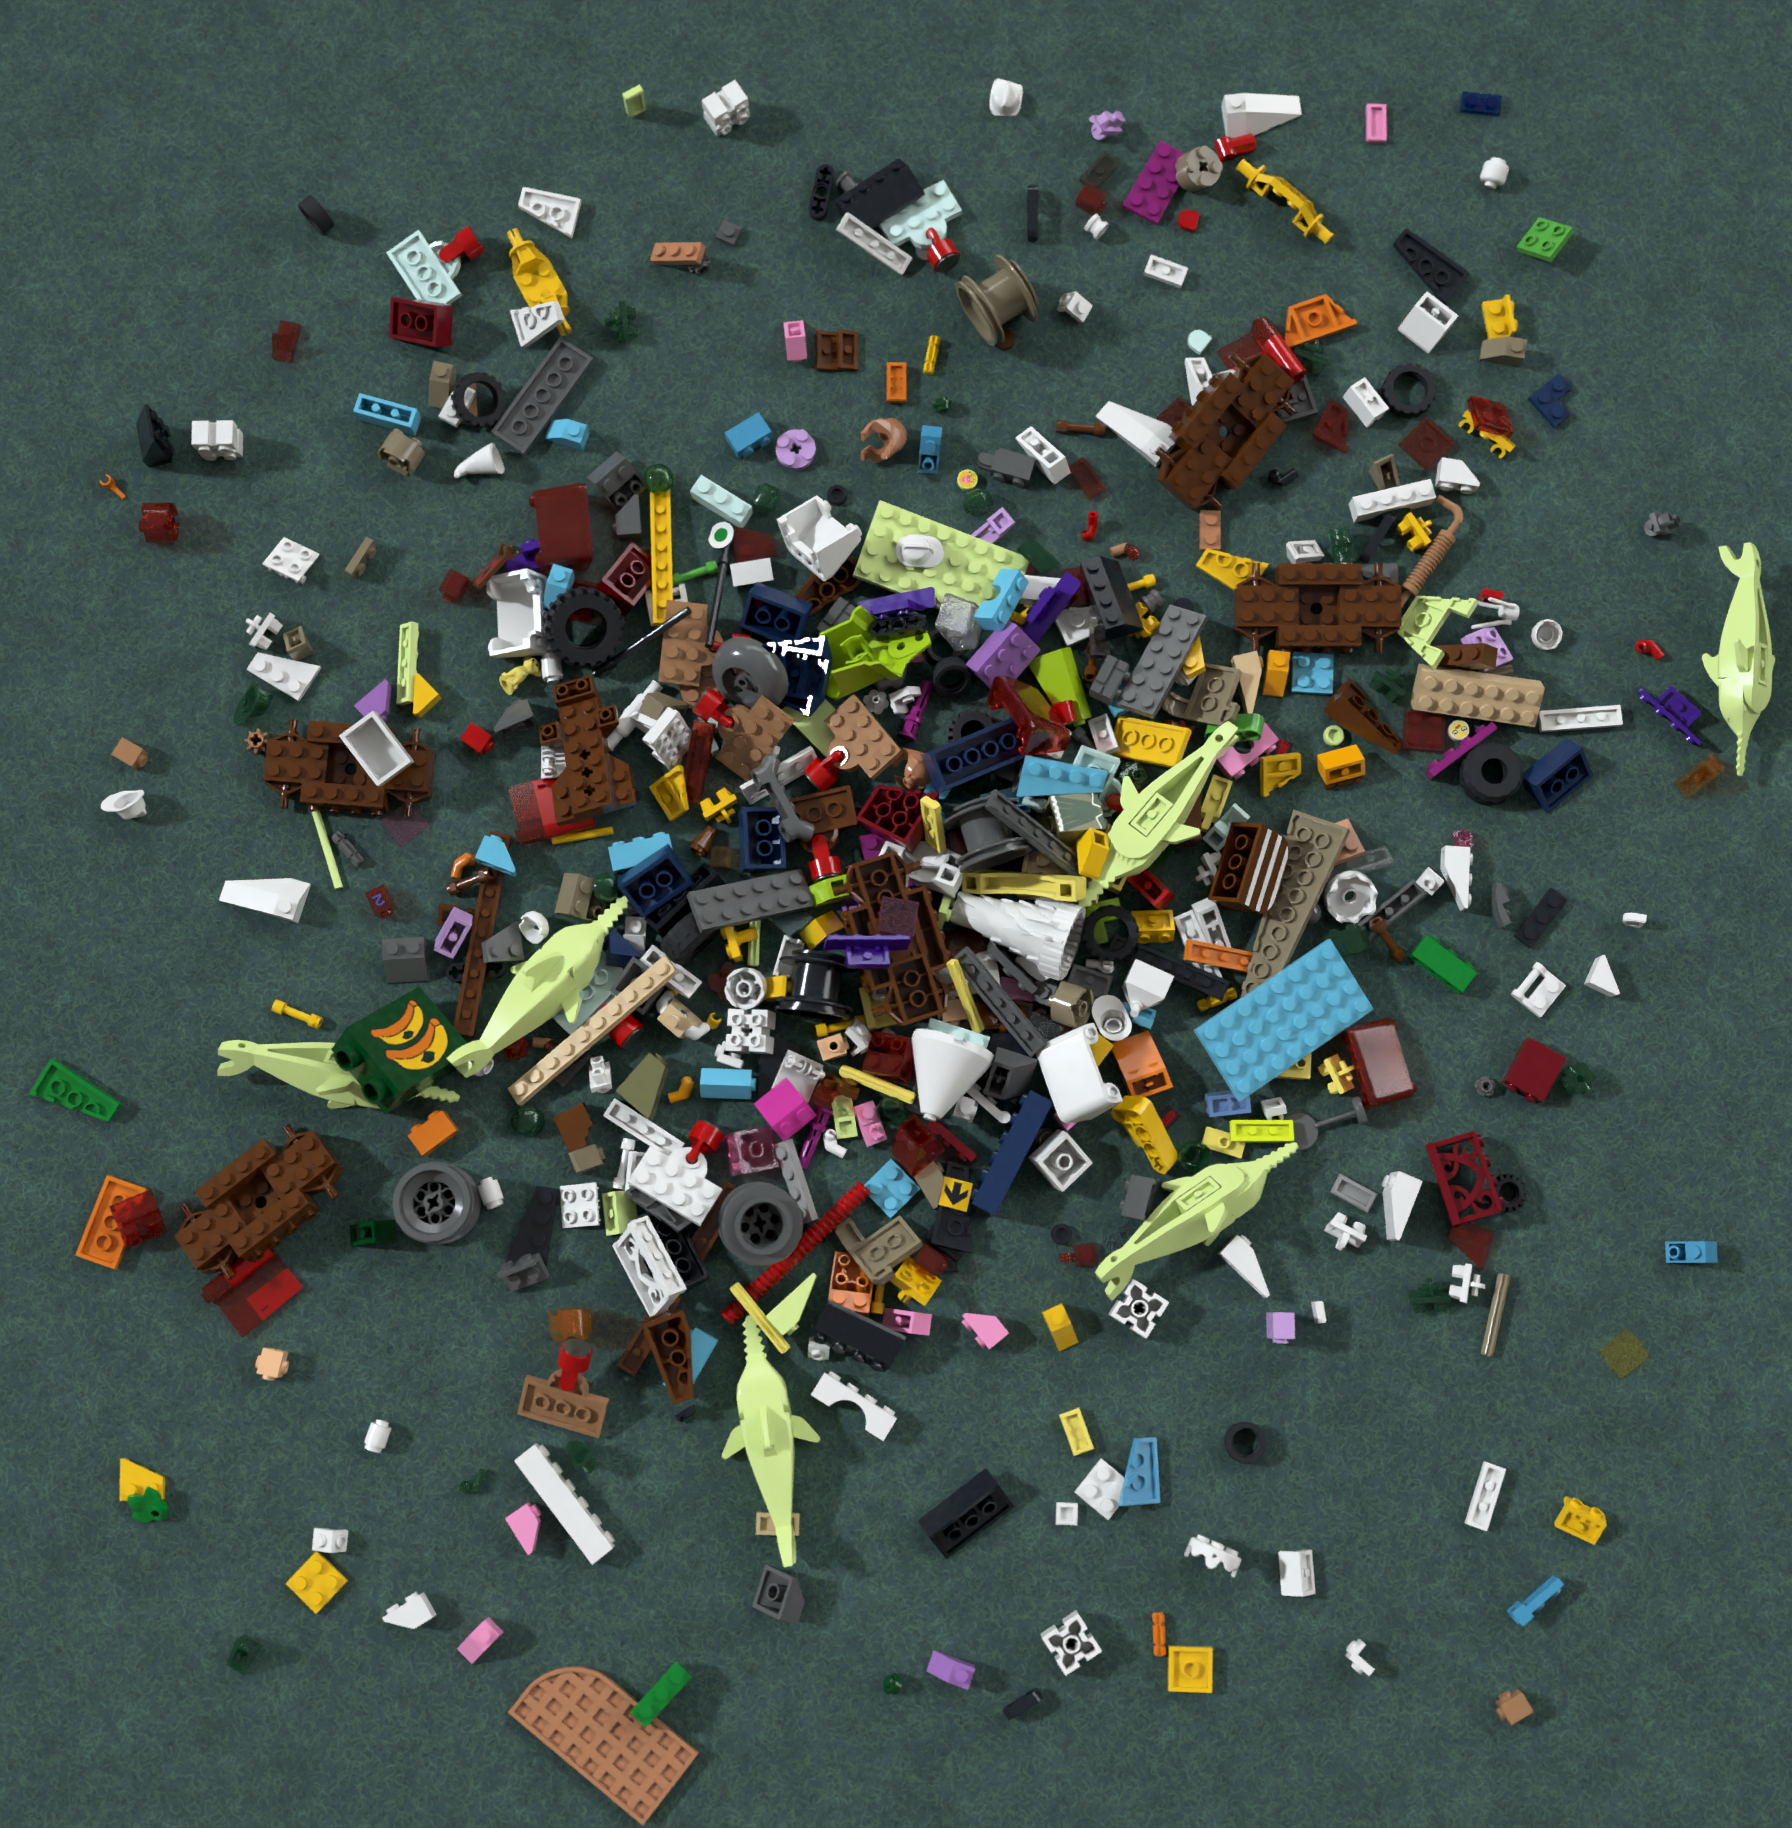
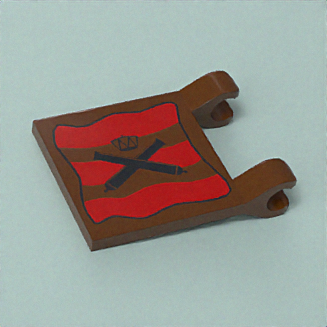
(494, 565)

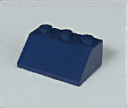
(1557, 775)
(760, 840)
(654, 881)

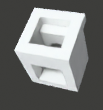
(965, 1109)

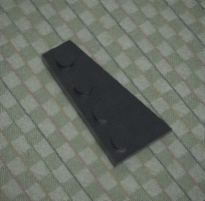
(1433, 267)

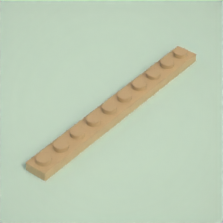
(593, 1030)

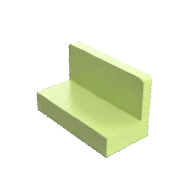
(618, 1212)

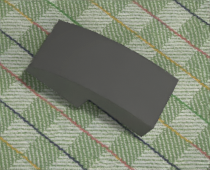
(1499, 897)

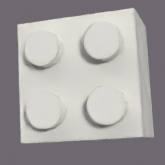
(1060, 1160)

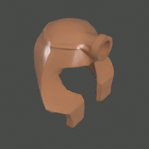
(890, 432)
(915, 771)

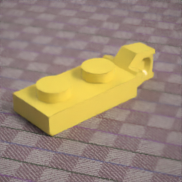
(1214, 801)

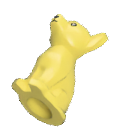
(511, 680)

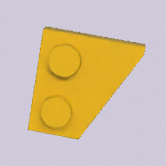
(1278, 770)
(136, 1478)

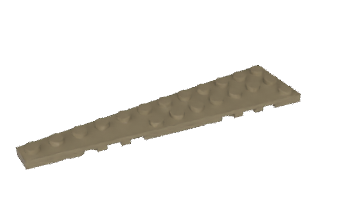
(1312, 855)

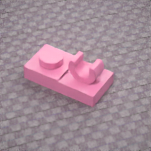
(869, 1123)

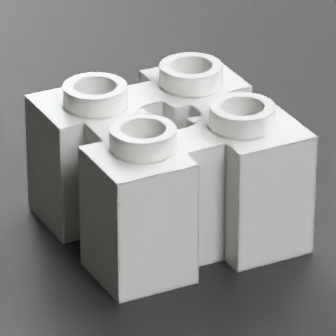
(726, 108)
(217, 439)
(759, 1040)
(1151, 1305)
(1084, 1644)

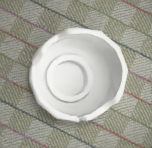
(1549, 631)
(527, 928)

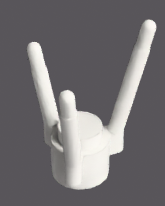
(1507, 611)

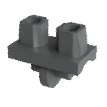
(1662, 524)

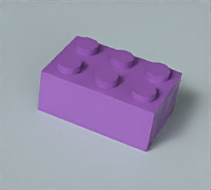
(1003, 654)

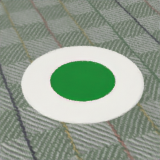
(721, 535)

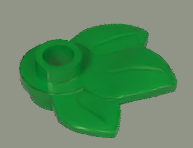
(148, 1506)

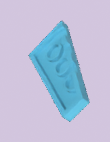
(1053, 777)

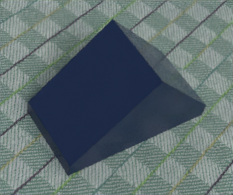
(619, 950)

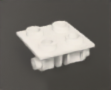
(291, 560)
(552, 762)
(801, 1072)
(579, 1205)

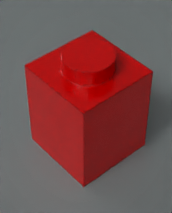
(477, 739)

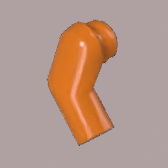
(460, 863)

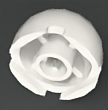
(746, 988)

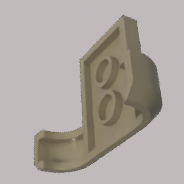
(1210, 698)
(880, 1250)

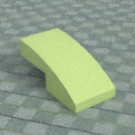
(844, 1117)

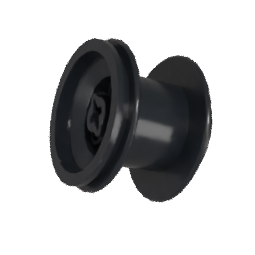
(815, 986)

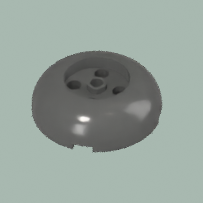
(744, 664)

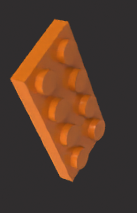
(101, 1238)

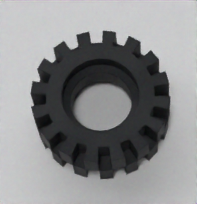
(1519, 1191)

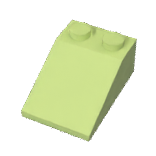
(790, 1310)

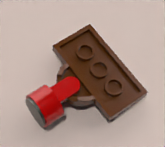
(829, 813)

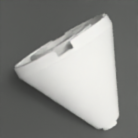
(945, 1070)

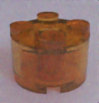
(570, 1323)

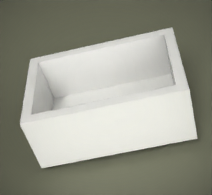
(376, 748)

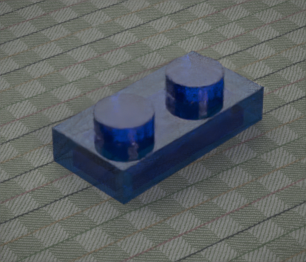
(1480, 103)

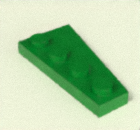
(73, 1091)

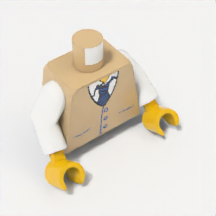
(680, 1019)

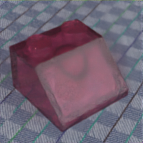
(750, 1150)

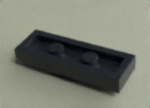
(1540, 918)

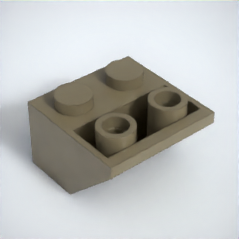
(577, 898)

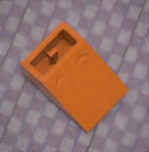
(1141, 1065)
(850, 1284)

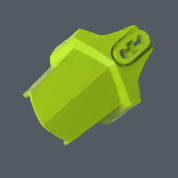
(861, 659)

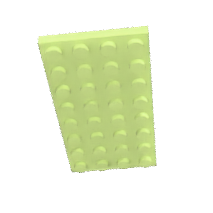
(965, 570)

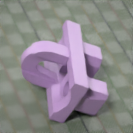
(1106, 124)

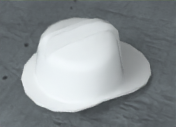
(1005, 98)
(919, 551)
(126, 804)
(1111, 1018)

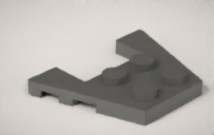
(660, 1211)

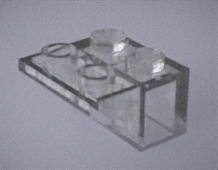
(958, 623)

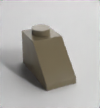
(1504, 350)
(441, 383)
(656, 703)
(587, 1158)
(930, 1182)

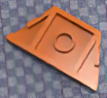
(1315, 320)

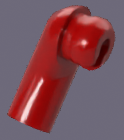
(1092, 527)
(1649, 646)

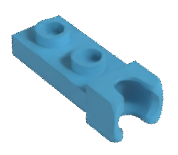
(1523, 1611)

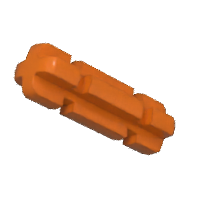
(1159, 1634)

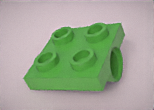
(1545, 239)

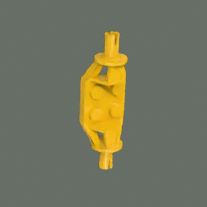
(1295, 199)
(537, 277)

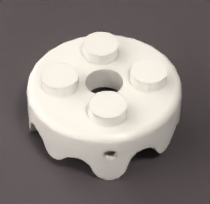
(1360, 905)
(1201, 1545)

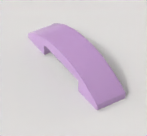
(995, 526)

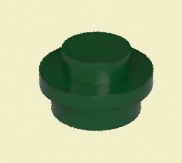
(942, 404)
(892, 1684)

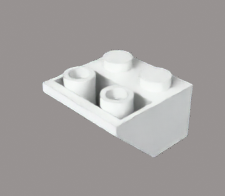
(1427, 322)

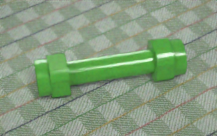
(711, 568)

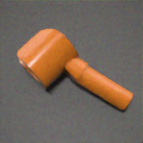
(111, 485)

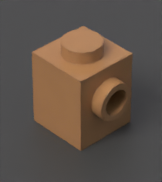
(1513, 1706)

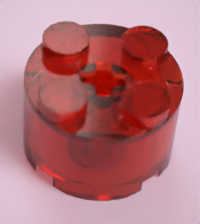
(159, 522)

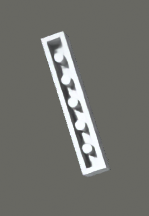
(564, 1502)

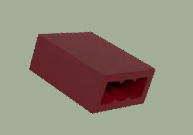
(1533, 1071)

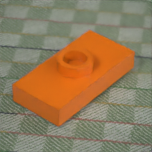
(896, 382)

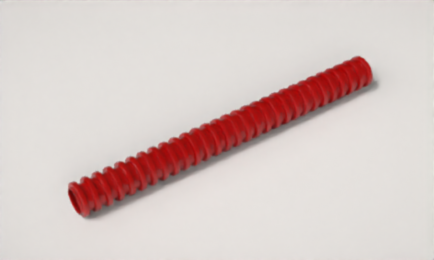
(805, 1244)

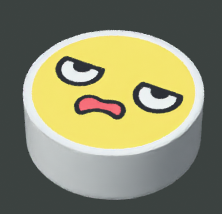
(1458, 730)

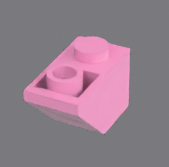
(986, 1327)

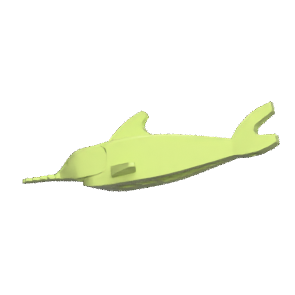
(1745, 651)
(1158, 813)
(542, 989)
(309, 1068)
(1191, 1214)
(768, 1436)

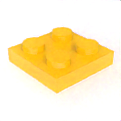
(316, 1582)
(1190, 1669)

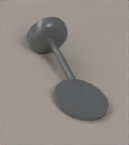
(1307, 1130)

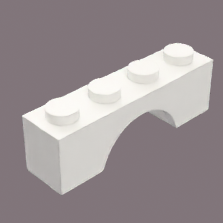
(1405, 496)
(939, 878)
(831, 1390)

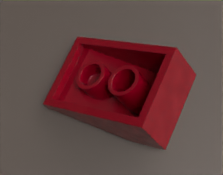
(421, 321)
(627, 578)

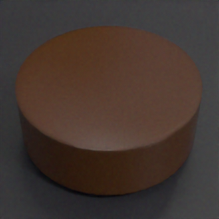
(1008, 342)

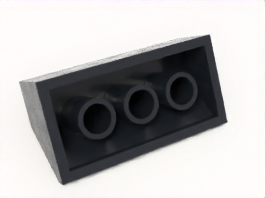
(881, 195)
(1110, 597)
(674, 910)
(681, 1253)
(856, 1336)
(966, 1513)

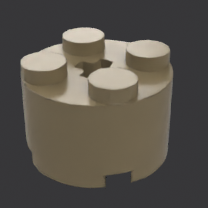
(1198, 169)
(401, 452)
(1071, 1005)

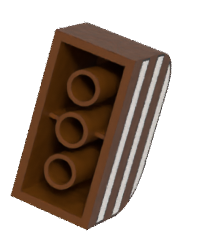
(1250, 868)

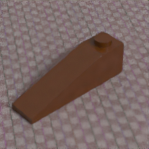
(823, 592)
(1351, 712)
(671, 1345)

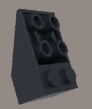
(153, 438)

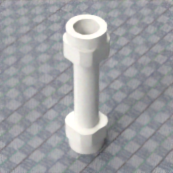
(620, 1181)

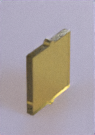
(1624, 1353)

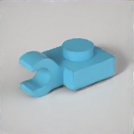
(1144, 1018)

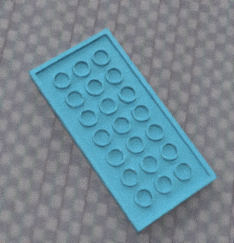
(1283, 1019)

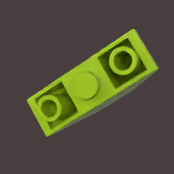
(822, 891)

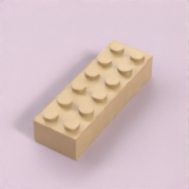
(1477, 695)

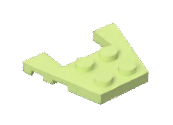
(1426, 618)

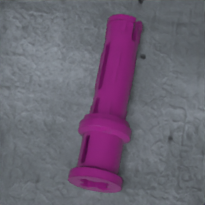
(914, 720)
(814, 1125)

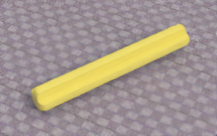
(965, 995)
(878, 1084)
(759, 1317)

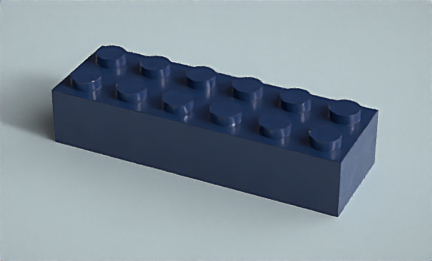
(973, 755)
(1011, 1153)

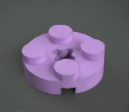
(800, 439)

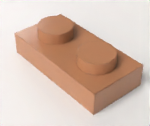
(1210, 530)

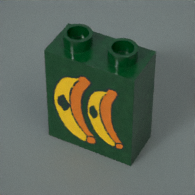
(398, 1050)

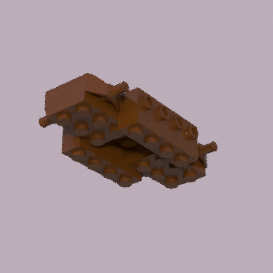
(1246, 409)
(1346, 606)
(319, 772)
(911, 983)
(233, 1219)

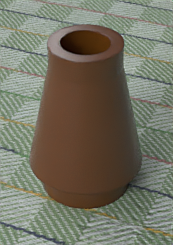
(703, 842)

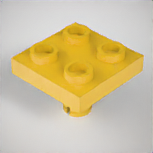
(735, 940)
(915, 1282)

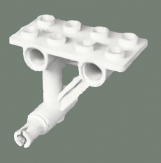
(666, 736)

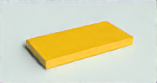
(1150, 741)

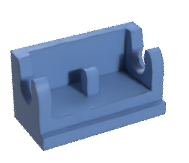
(1225, 1104)

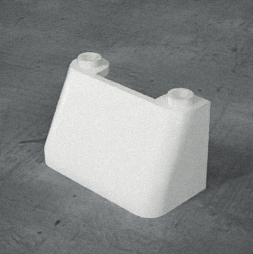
(817, 537)
(519, 614)
(1074, 1076)

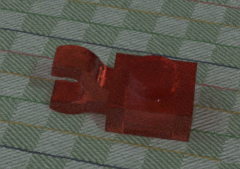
(1083, 1255)

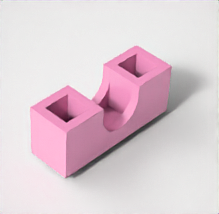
(1233, 763)

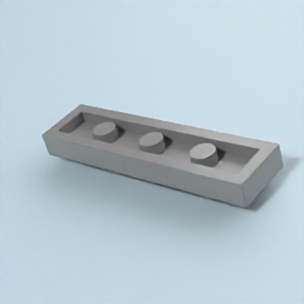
(795, 1179)

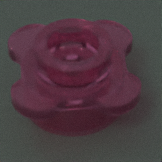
(1465, 835)

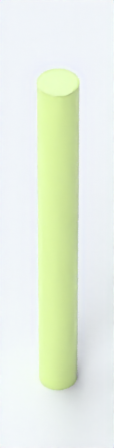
(327, 849)

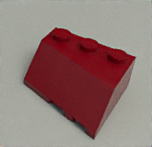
(895, 815)

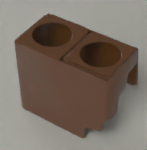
(573, 1126)

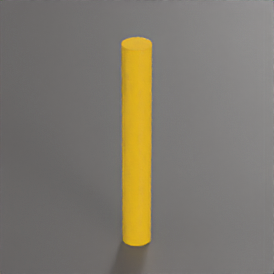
(583, 835)

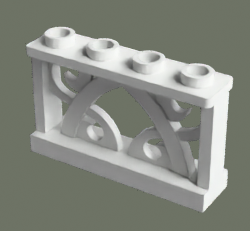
(666, 1285)

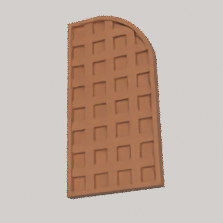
(590, 1727)

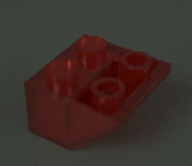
(889, 1057)
(915, 1145)
(138, 1219)

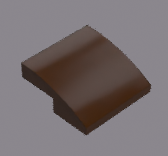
(836, 350)

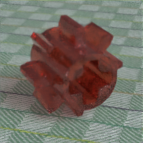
(517, 1049)

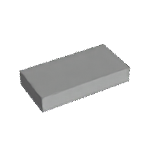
(1353, 1193)

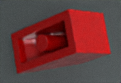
(1152, 889)

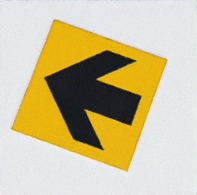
(955, 1194)

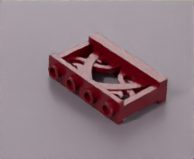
(1456, 1206)

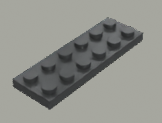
(542, 396)
(1161, 661)
(750, 900)

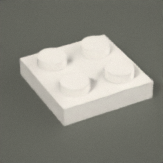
(1102, 1488)

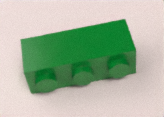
(1443, 964)
(660, 1695)

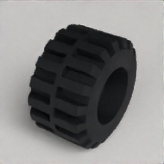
(966, 720)

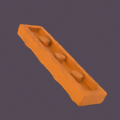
(1217, 956)

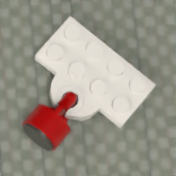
(680, 1177)

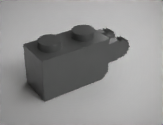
(1008, 466)

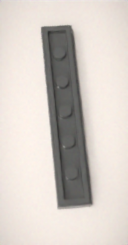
(1033, 832)
(1000, 1002)

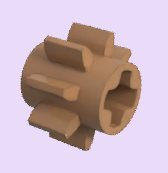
(254, 737)

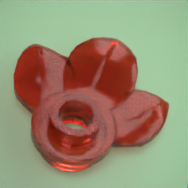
(718, 982)

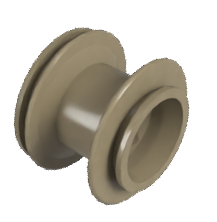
(997, 299)

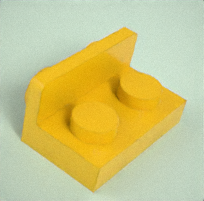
(1499, 318)
(1155, 926)
(1581, 1520)

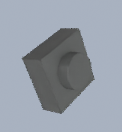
(728, 233)

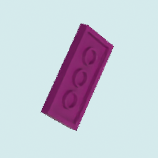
(1155, 184)

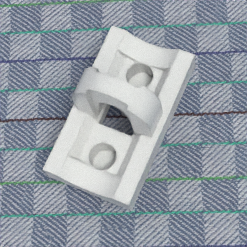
(1344, 1233)

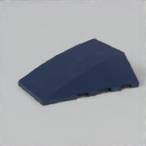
(807, 669)

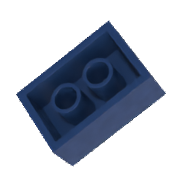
(775, 614)

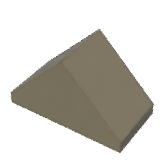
(1385, 473)
(297, 644)

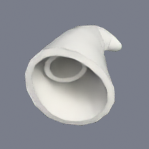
(484, 461)

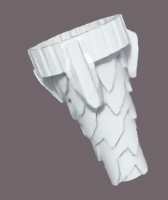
(1039, 933)

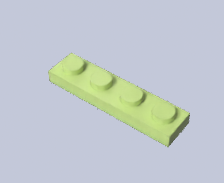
(407, 662)

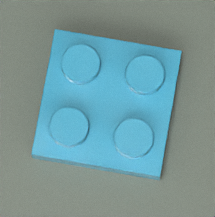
(1312, 673)
(891, 1188)

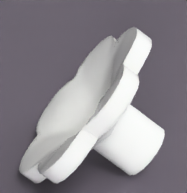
(876, 706)

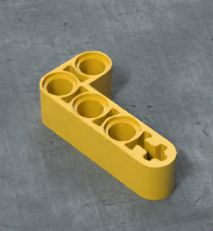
(1149, 1130)

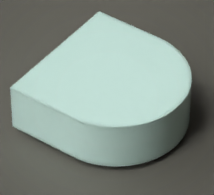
(1198, 341)

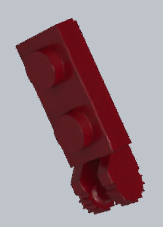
(950, 1140)

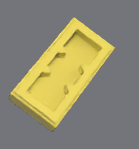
(1220, 1142)
(1076, 1431)

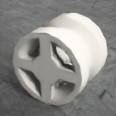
(1096, 226)

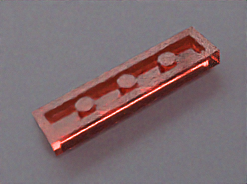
(698, 759)

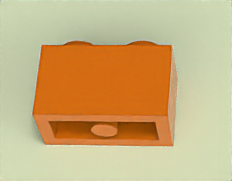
(433, 1132)

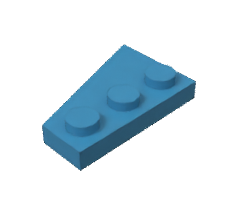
(1142, 1474)

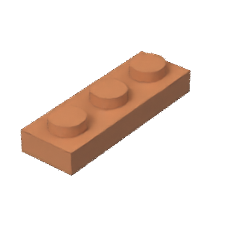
(678, 253)

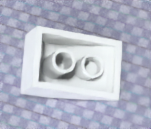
(1398, 1201)

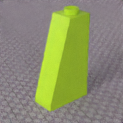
(1061, 681)

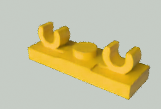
(1502, 442)

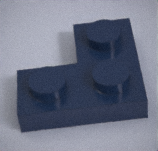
(1547, 402)

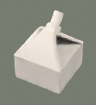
(1145, 986)

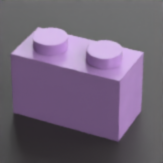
(453, 932)
(1280, 1326)

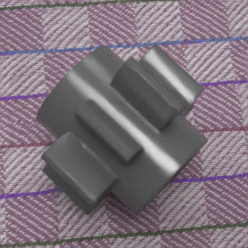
(700, 268)

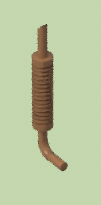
(1434, 553)

